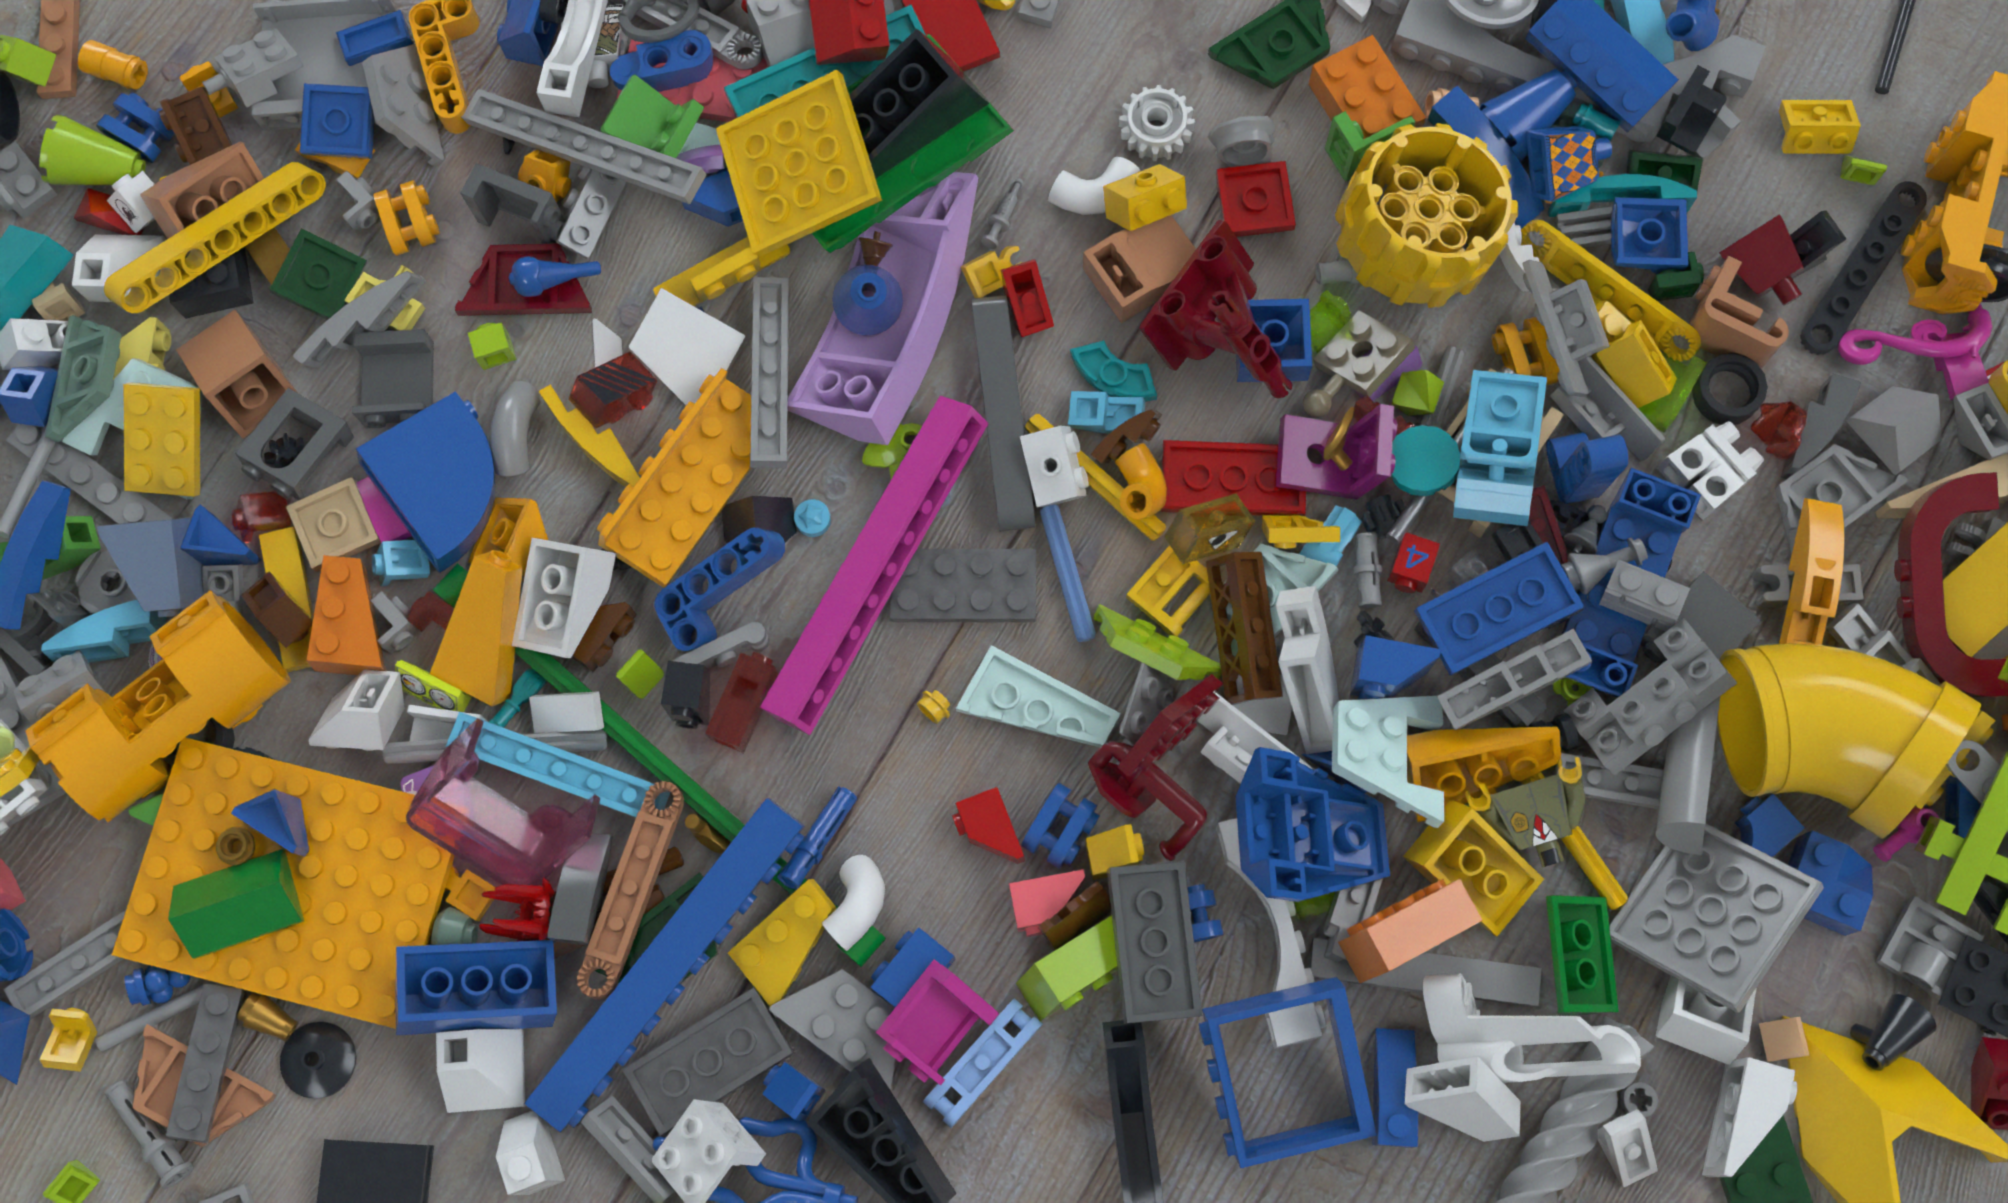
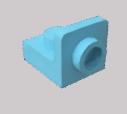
(399, 561)

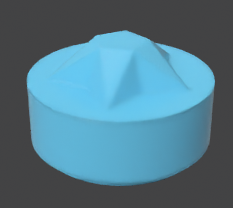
(812, 518)

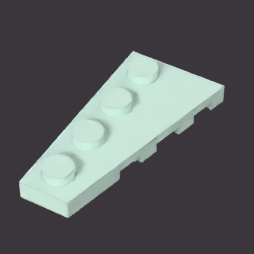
(1030, 699)

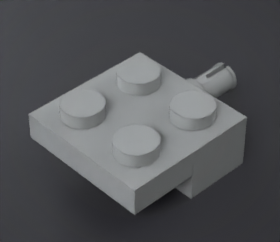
(254, 66)

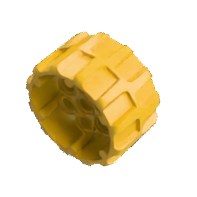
(1442, 179)

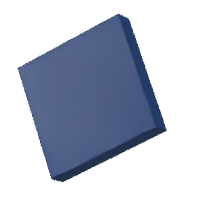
(337, 121)

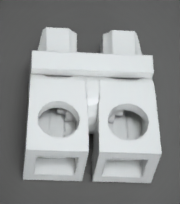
(1715, 462)

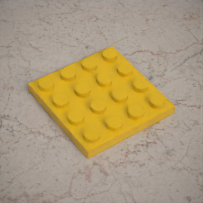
(798, 163)

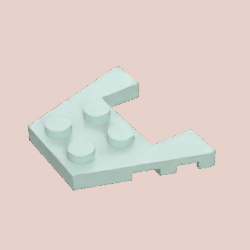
(92, 430)
(1372, 749)

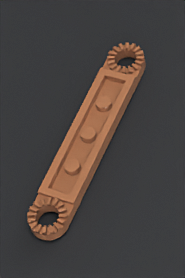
(630, 890)

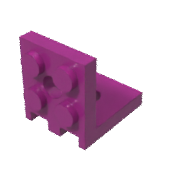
(1366, 444)

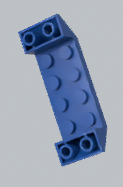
(1657, 515)

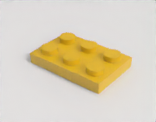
(161, 439)

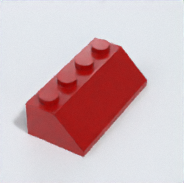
(849, 30)

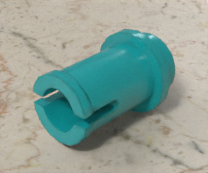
(1594, 120)

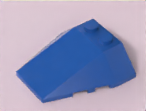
(1306, 831)

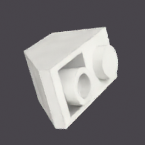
(31, 343)

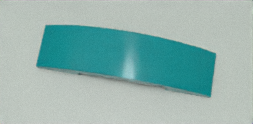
(1622, 186)

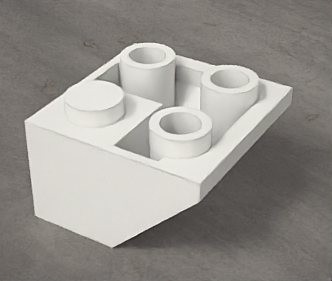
(103, 257)
(481, 1069)

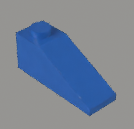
(1393, 1119)

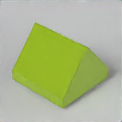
(72, 1184)

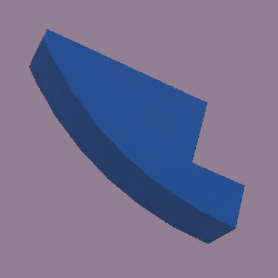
(1466, 118)

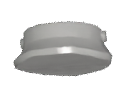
(1244, 140)

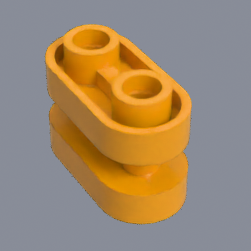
(423, 225)
(1510, 343)

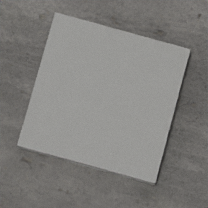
(1715, 915)

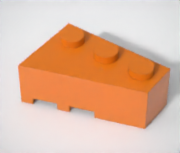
(344, 620)

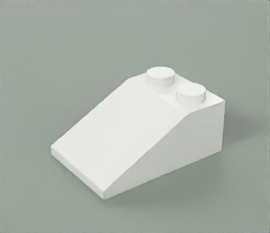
(560, 595)
(1702, 1023)
(1747, 1108)

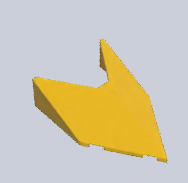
(1856, 1112)

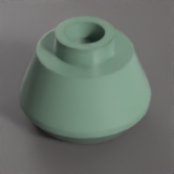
(453, 928)

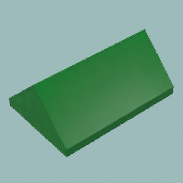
(235, 904)
(1581, 955)

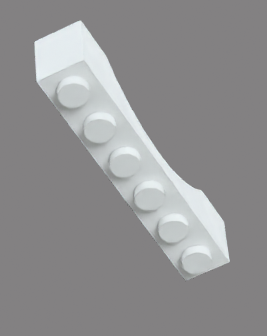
(571, 59)
(1298, 1022)

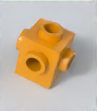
(546, 173)

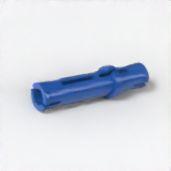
(814, 843)

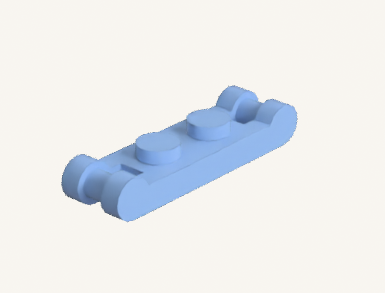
(982, 1062)

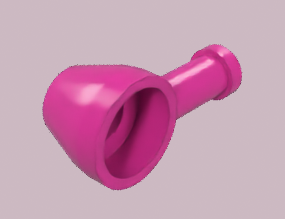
(1908, 831)

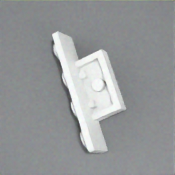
(1235, 739)

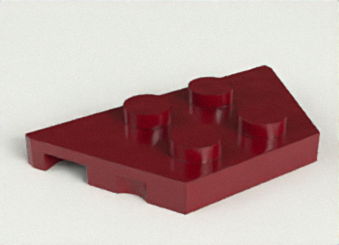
(494, 295)

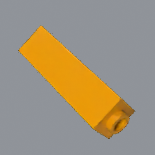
(479, 637)

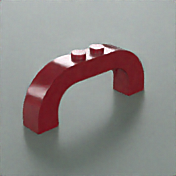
(1922, 583)

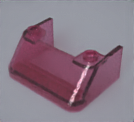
(490, 829)

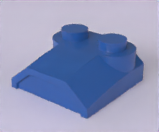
(1649, 233)

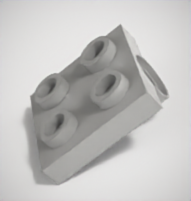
(1924, 946)

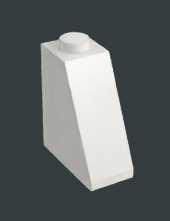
(1465, 1098)
(527, 1155)

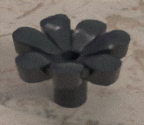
(1370, 628)

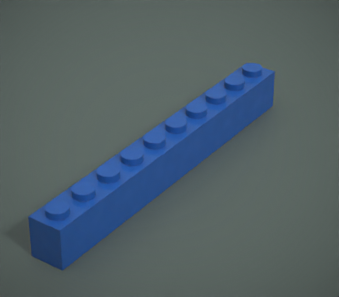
(664, 965)

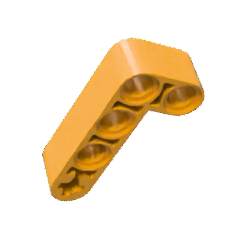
(444, 66)

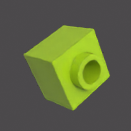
(491, 345)

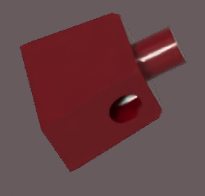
(1768, 260)

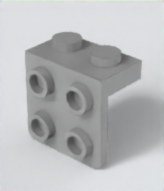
(47, 690)

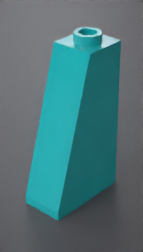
(26, 269)

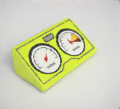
(431, 689)

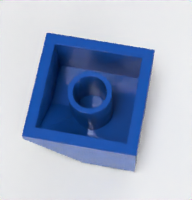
(1289, 334)
(1844, 877)

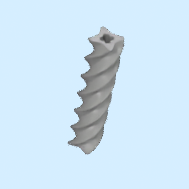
(1568, 1130)

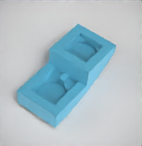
(1101, 413)

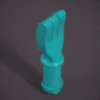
(525, 687)

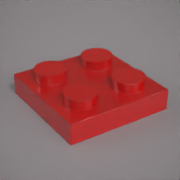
(1256, 198)

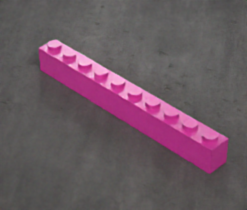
(874, 565)

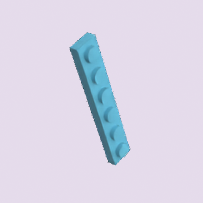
(558, 767)

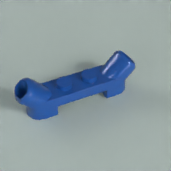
(1693, 24)

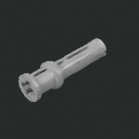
(153, 1151)

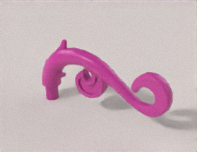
(1920, 340)

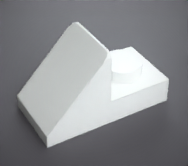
(1628, 1147)

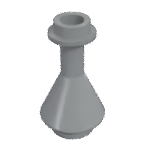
(1588, 569)

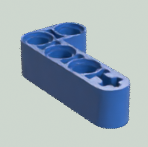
(1585, 467)
(721, 584)

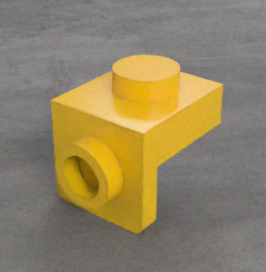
(69, 1039)

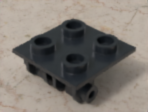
(1979, 986)

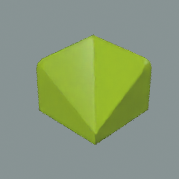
(1417, 392)

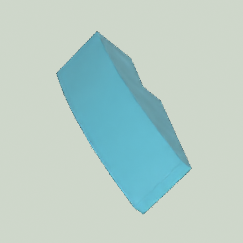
(105, 633)

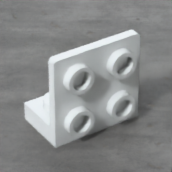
(704, 1149)

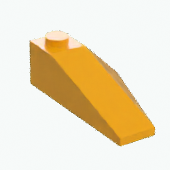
(1469, 757)

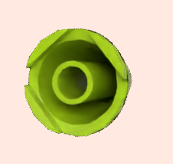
(84, 156)

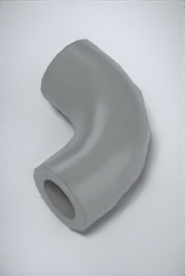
(510, 428)

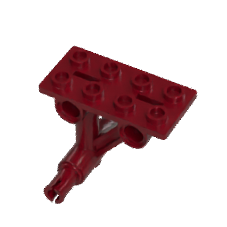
(1207, 287)

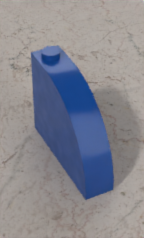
(436, 477)

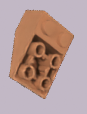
(1137, 265)

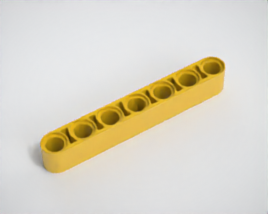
(201, 241)

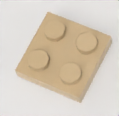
(333, 523)

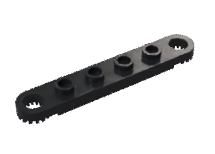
(1863, 267)

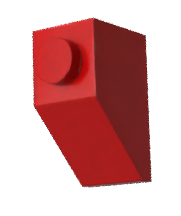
(988, 825)

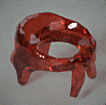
(1780, 427)

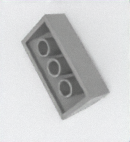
(784, 27)

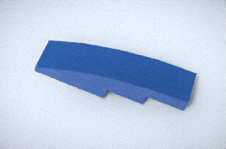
(33, 540)

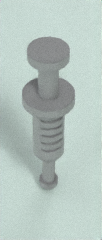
(999, 221)

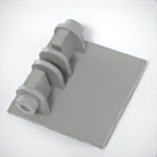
(1147, 700)

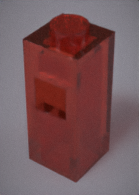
(741, 701)

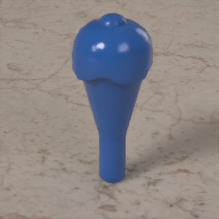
(534, 276)

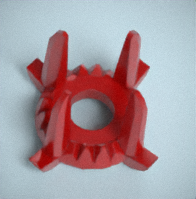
(525, 926)

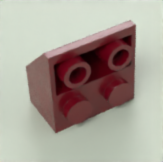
(1990, 1083)

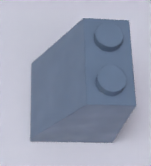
(154, 563)

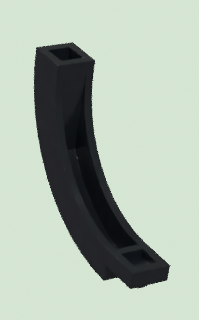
(1132, 1112)

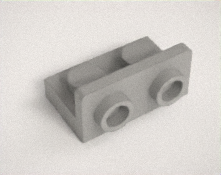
(21, 182)

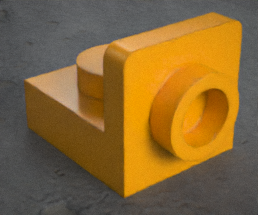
(221, 99)

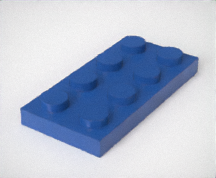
(1499, 608)

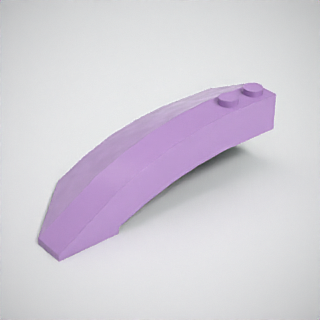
(869, 381)

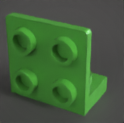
(651, 119)
(1346, 142)

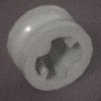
(1645, 1091)

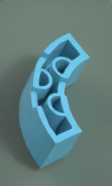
(1646, 24)

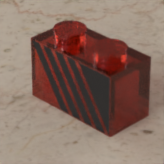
(613, 390)

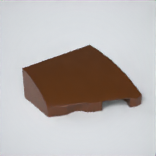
(1076, 916)

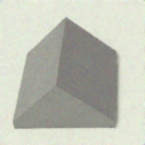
(1899, 426)

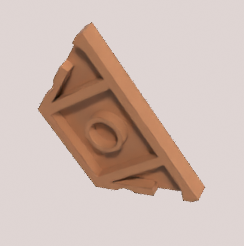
(159, 1080)

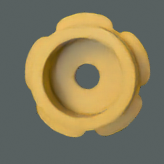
(934, 706)

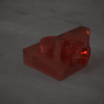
(260, 513)
(430, 609)

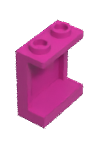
(933, 1021)

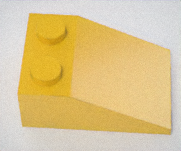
(1483, 861)

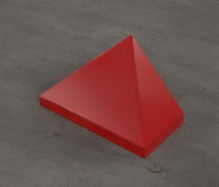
(99, 213)

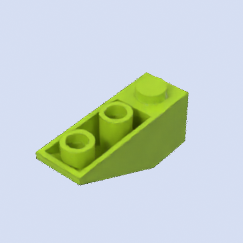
(25, 60)

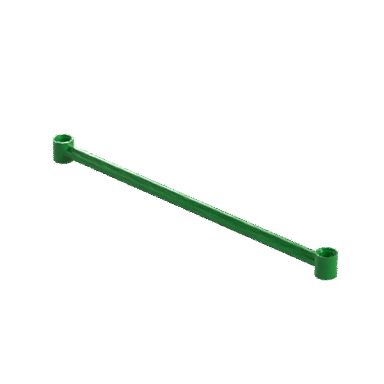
(648, 755)

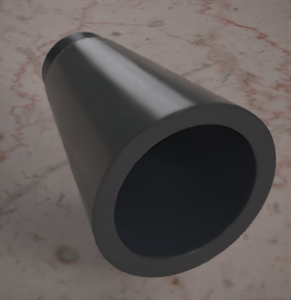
(1898, 1030)

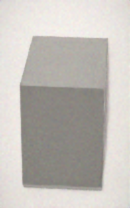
(1982, 422)

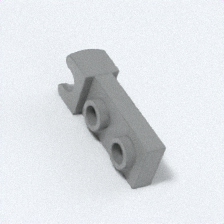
(1781, 582)

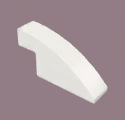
(1308, 666)

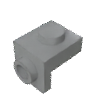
(365, 211)
(396, 613)

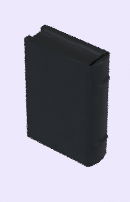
(374, 1172)

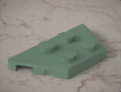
(83, 375)

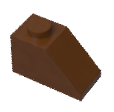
(277, 610)

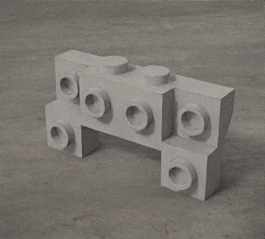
(1656, 703)

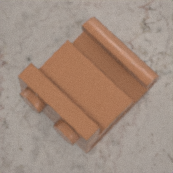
(1728, 321)

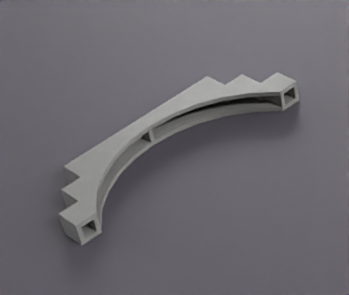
(1451, 44)

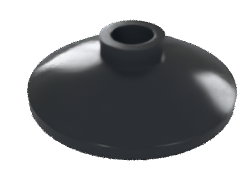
(335, 1062)

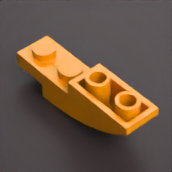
(1818, 572)

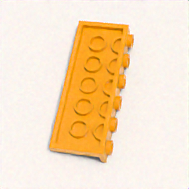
(684, 484)

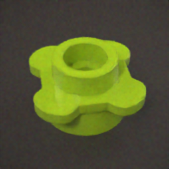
(1564, 688)

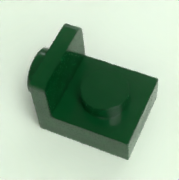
(1675, 284)

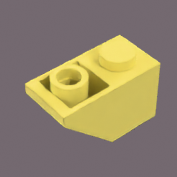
(145, 342)

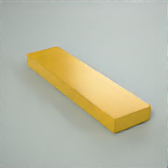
(285, 561)

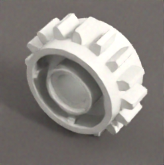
(1156, 140)

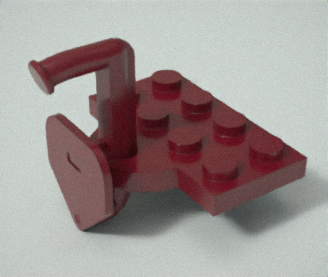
(1138, 781)

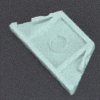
(1287, 572)

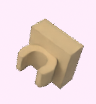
(57, 303)

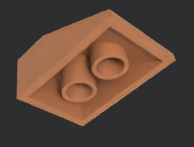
(201, 188)

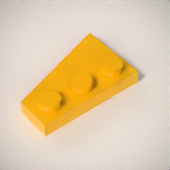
(781, 942)

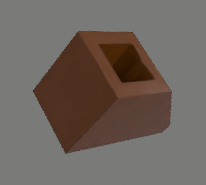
(603, 632)

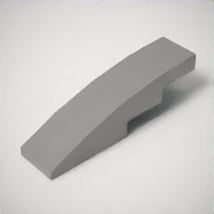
(369, 311)
(1859, 633)
(1514, 679)

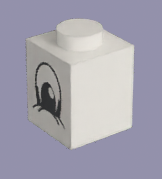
(129, 203)

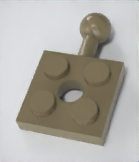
(1361, 373)

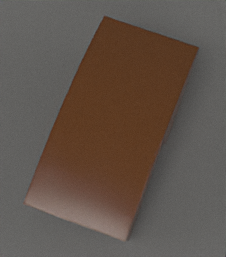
(1136, 429)

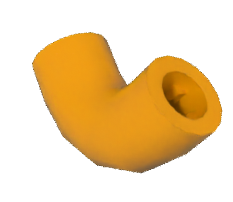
(1145, 481)

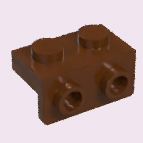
(195, 125)

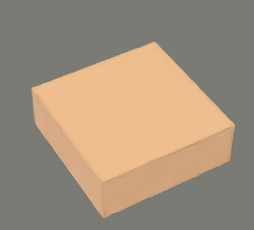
(1784, 1039)

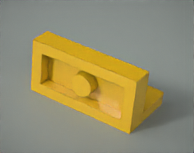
(1638, 366)

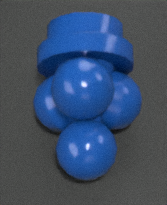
(153, 984)

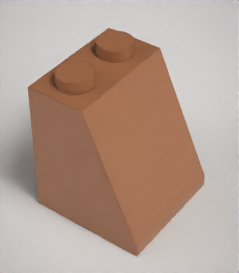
(235, 372)

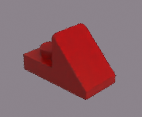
(1027, 297)

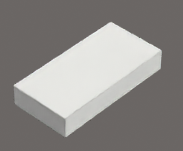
(566, 712)

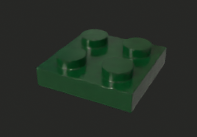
(317, 275)

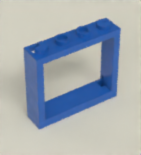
(1304, 1139)

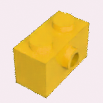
(1145, 197)

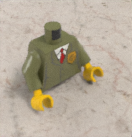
(1536, 812)

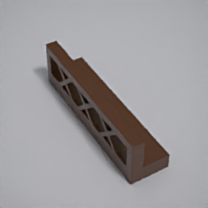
(1249, 626)

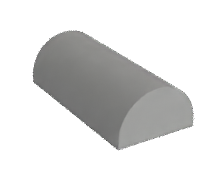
(1687, 782)

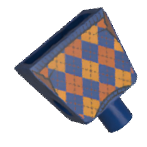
(1564, 160)

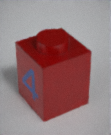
(1413, 563)

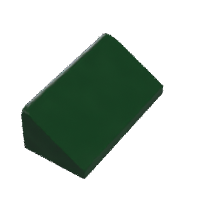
(1675, 167)

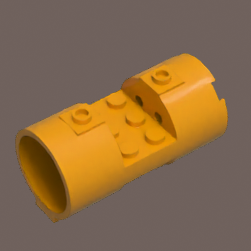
(115, 746)

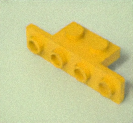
(720, 272)

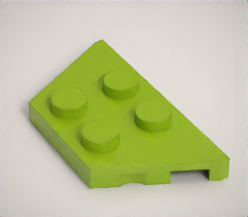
(1162, 653)

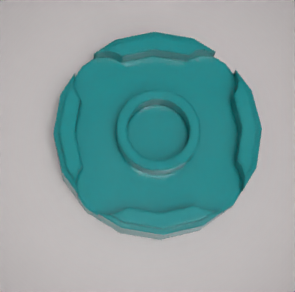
(1425, 460)

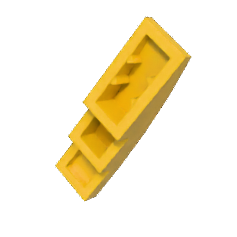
(600, 448)

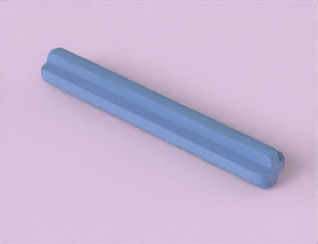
(1067, 573)

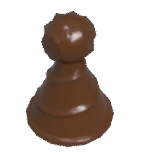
(874, 249)

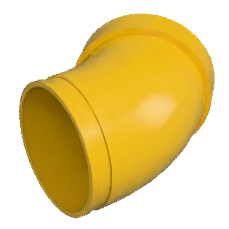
(1838, 728)

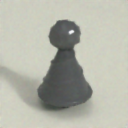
(1583, 538)

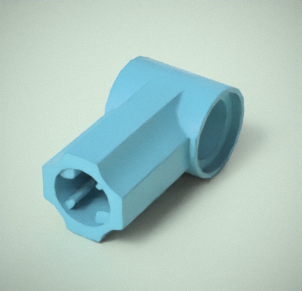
(1332, 551)

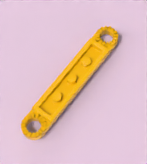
(1572, 263)

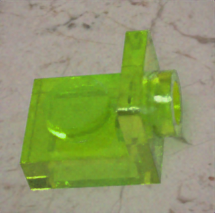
(1327, 319)

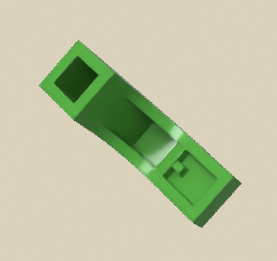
(77, 545)

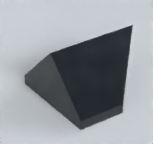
(759, 512)

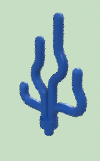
(800, 1188)

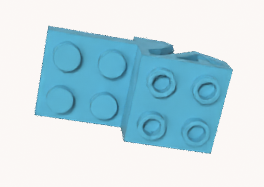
(1500, 447)

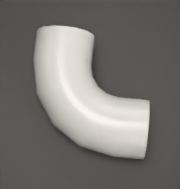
(1084, 195)
(861, 904)

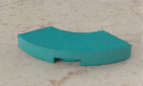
(1111, 374)

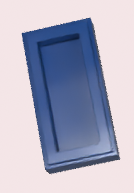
(374, 37)

